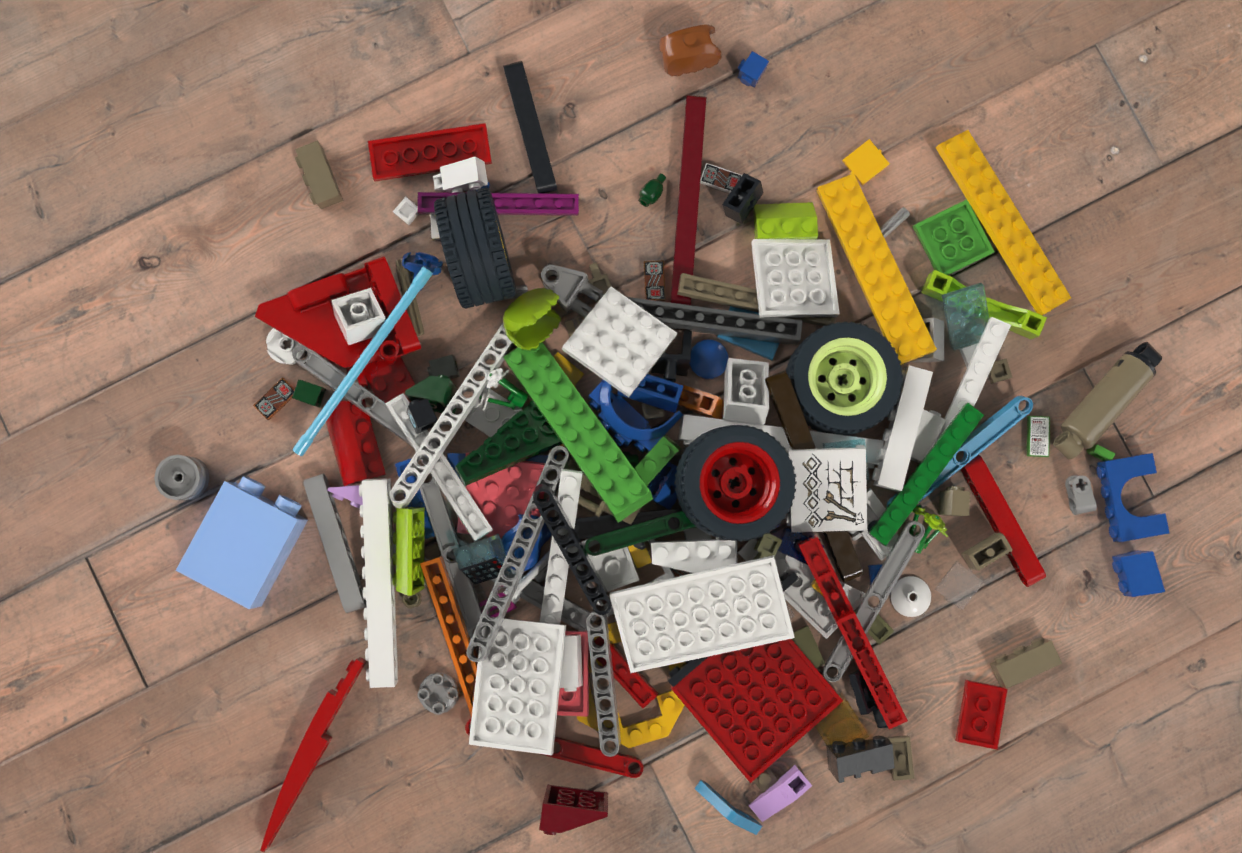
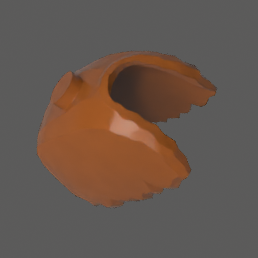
(689, 50)

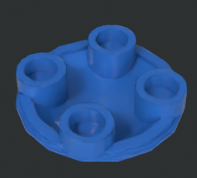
(708, 359)

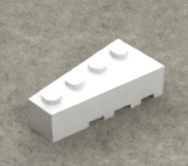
(694, 554)

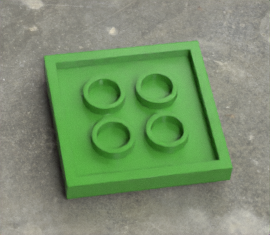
(953, 238)

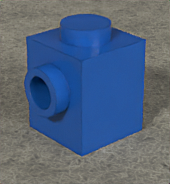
(752, 69)

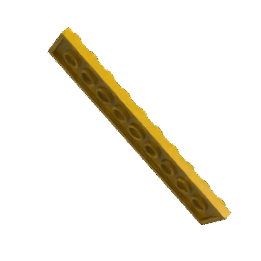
(1003, 222)
(876, 268)

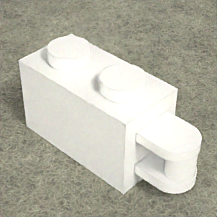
(461, 176)

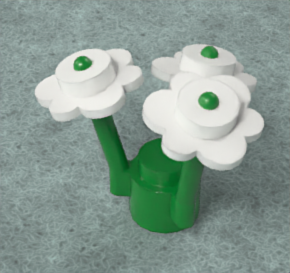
(516, 396)

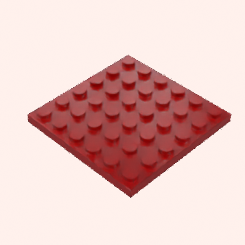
(757, 701)

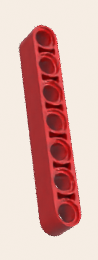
(1003, 521)

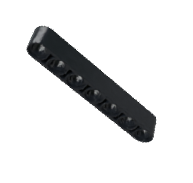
(530, 127)
(573, 559)

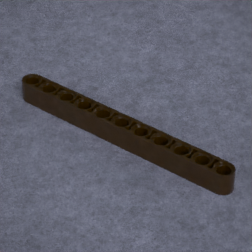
(800, 438)

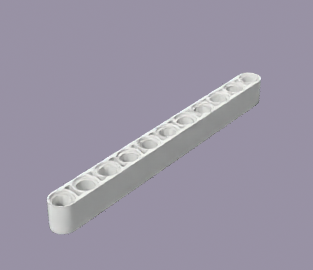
(451, 419)

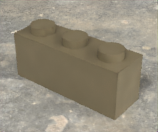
(318, 175)
(1025, 662)

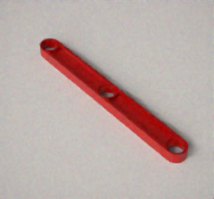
(591, 757)

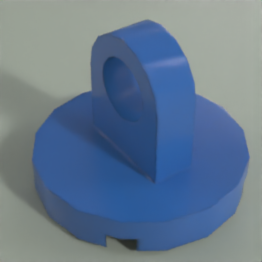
(416, 262)

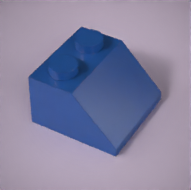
(1138, 573)

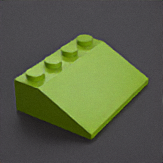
(409, 549)

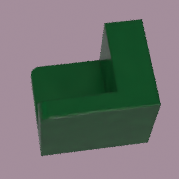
(309, 393)

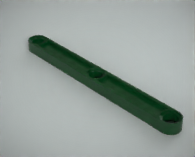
(641, 532)

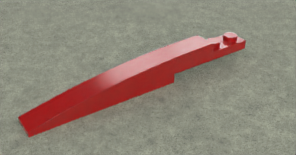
(852, 632)
(310, 751)

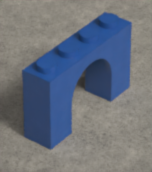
(1122, 523)

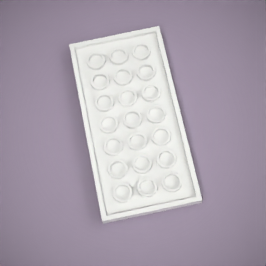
(702, 614)

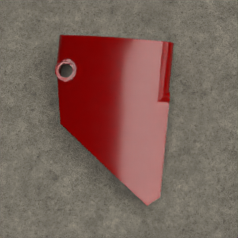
(309, 316)

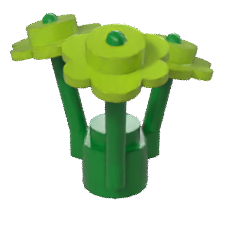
(934, 521)

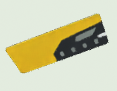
(640, 554)

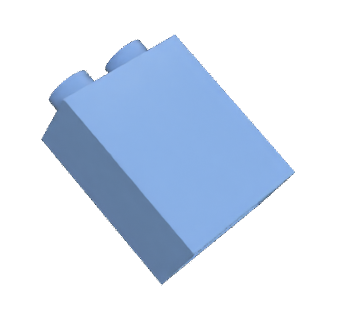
(243, 542)

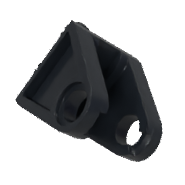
(672, 364)

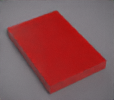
(981, 714)

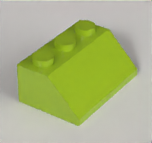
(785, 221)

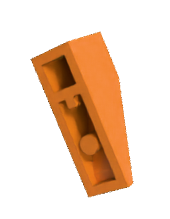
(701, 402)

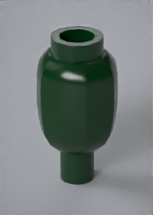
(651, 191)

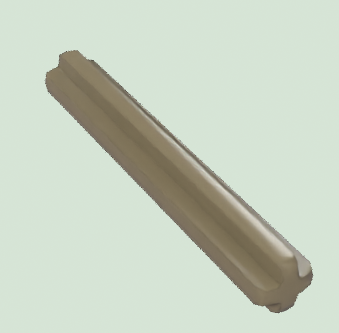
(413, 310)

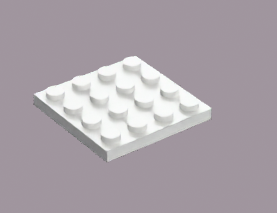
(795, 278)
(619, 341)

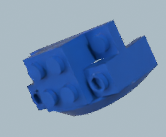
(625, 422)

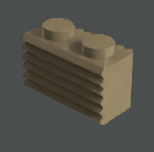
(954, 501)
(986, 551)

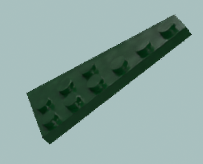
(514, 442)

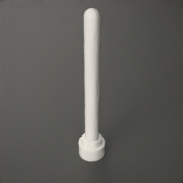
(529, 577)

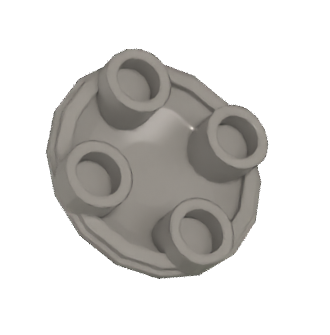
(438, 693)

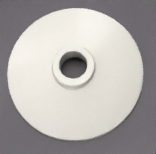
(901, 592)

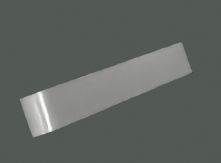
(335, 543)
(601, 692)

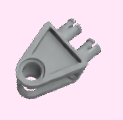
(569, 286)

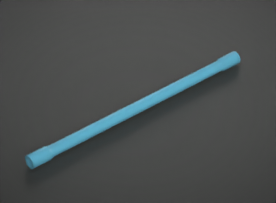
(417, 284)

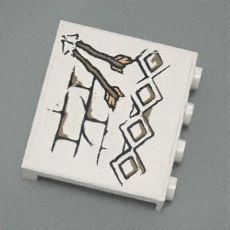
(829, 490)

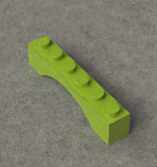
(1021, 320)

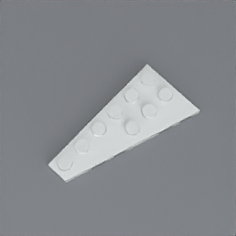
(801, 593)

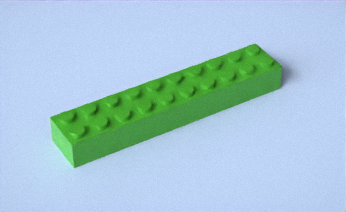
(579, 430)

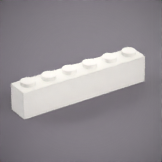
(902, 429)

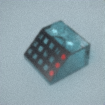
(481, 559)

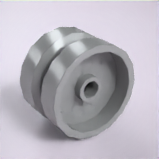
(170, 481)

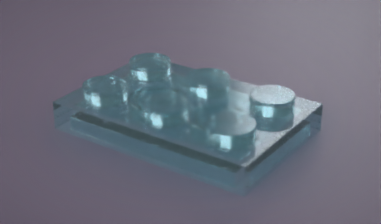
(966, 315)

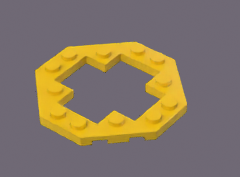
(642, 731)

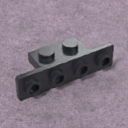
(865, 699)

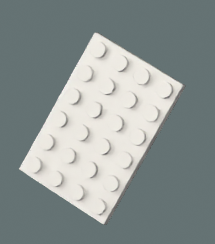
(519, 687)

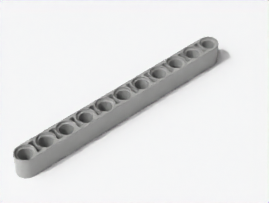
(511, 561)

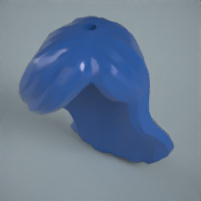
(543, 537)

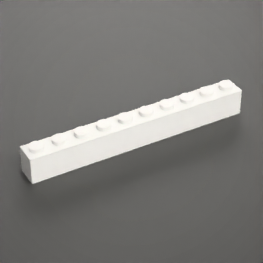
(694, 426)
(379, 588)

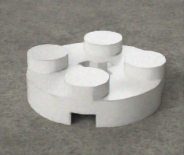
(276, 348)

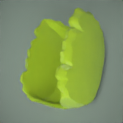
(531, 319)

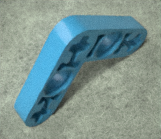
(727, 810)

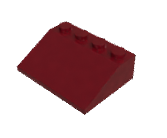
(571, 808)

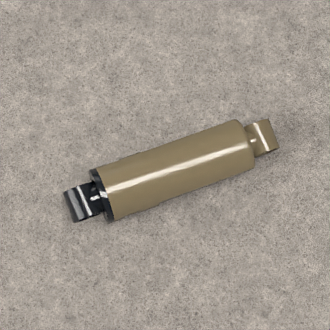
(1107, 400)

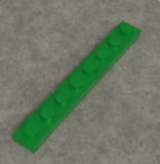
(925, 474)

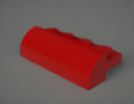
(354, 444)

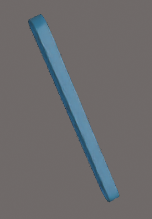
(982, 438)

